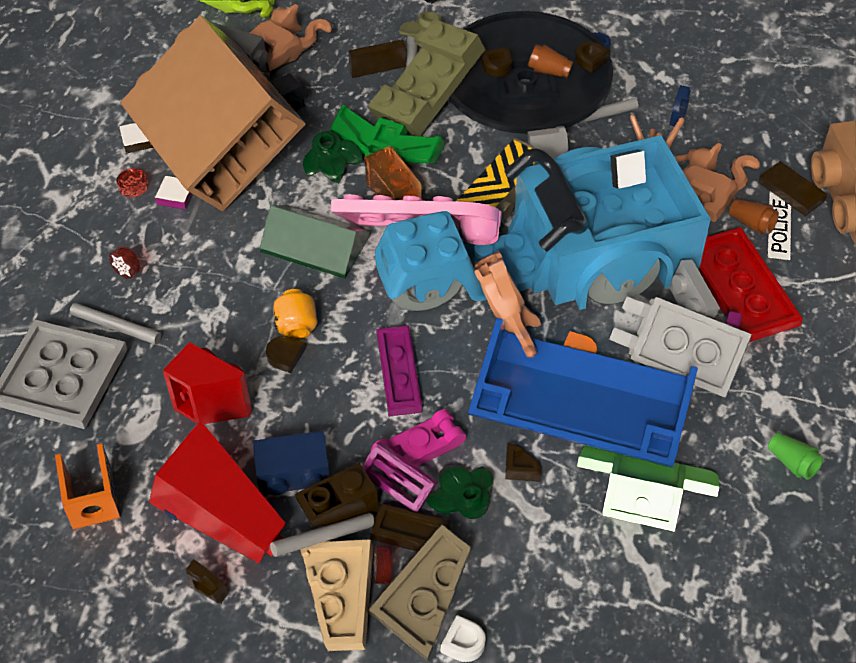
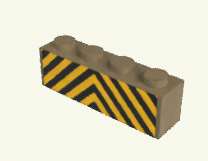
(493, 185)

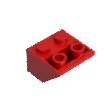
(206, 386)

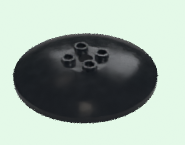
(545, 100)

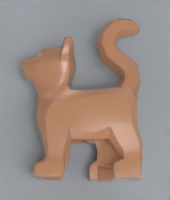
(279, 36)
(712, 188)
(506, 299)

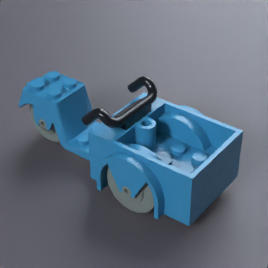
(566, 233)

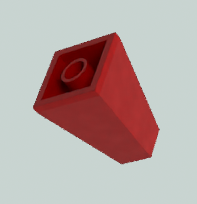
(215, 496)

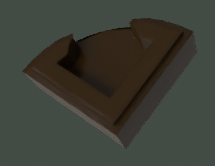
(521, 465)
(205, 582)

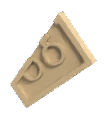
(341, 590)

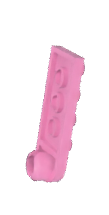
(476, 221)

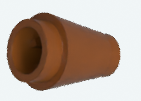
(549, 62)
(755, 215)

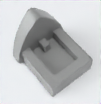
(552, 141)

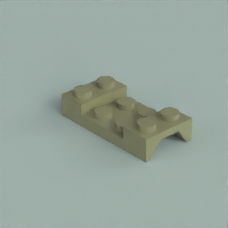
(429, 78)

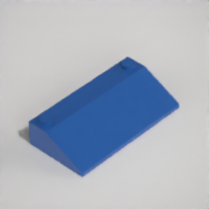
(583, 397)

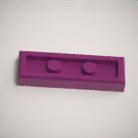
(399, 371)

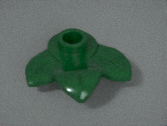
(332, 158)
(462, 491)

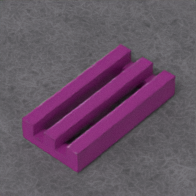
(423, 493)

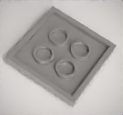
(60, 373)

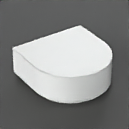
(464, 640)

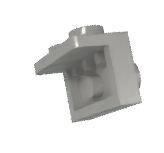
(692, 291)

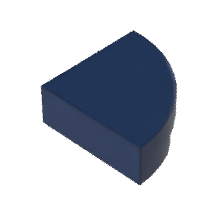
(680, 105)

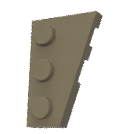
(423, 591)

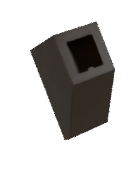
(339, 497)

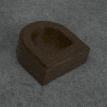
(591, 55)
(496, 61)
(284, 352)

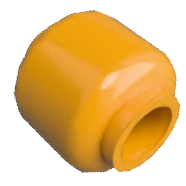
(295, 314)

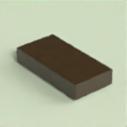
(377, 58)
(792, 188)
(405, 527)

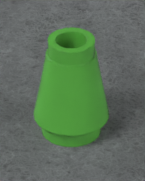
(797, 456)

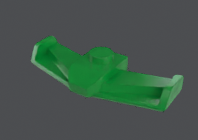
(385, 134)

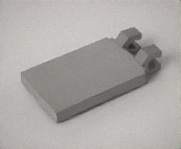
(680, 338)

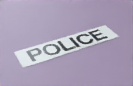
(780, 237)

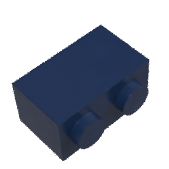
(290, 462)

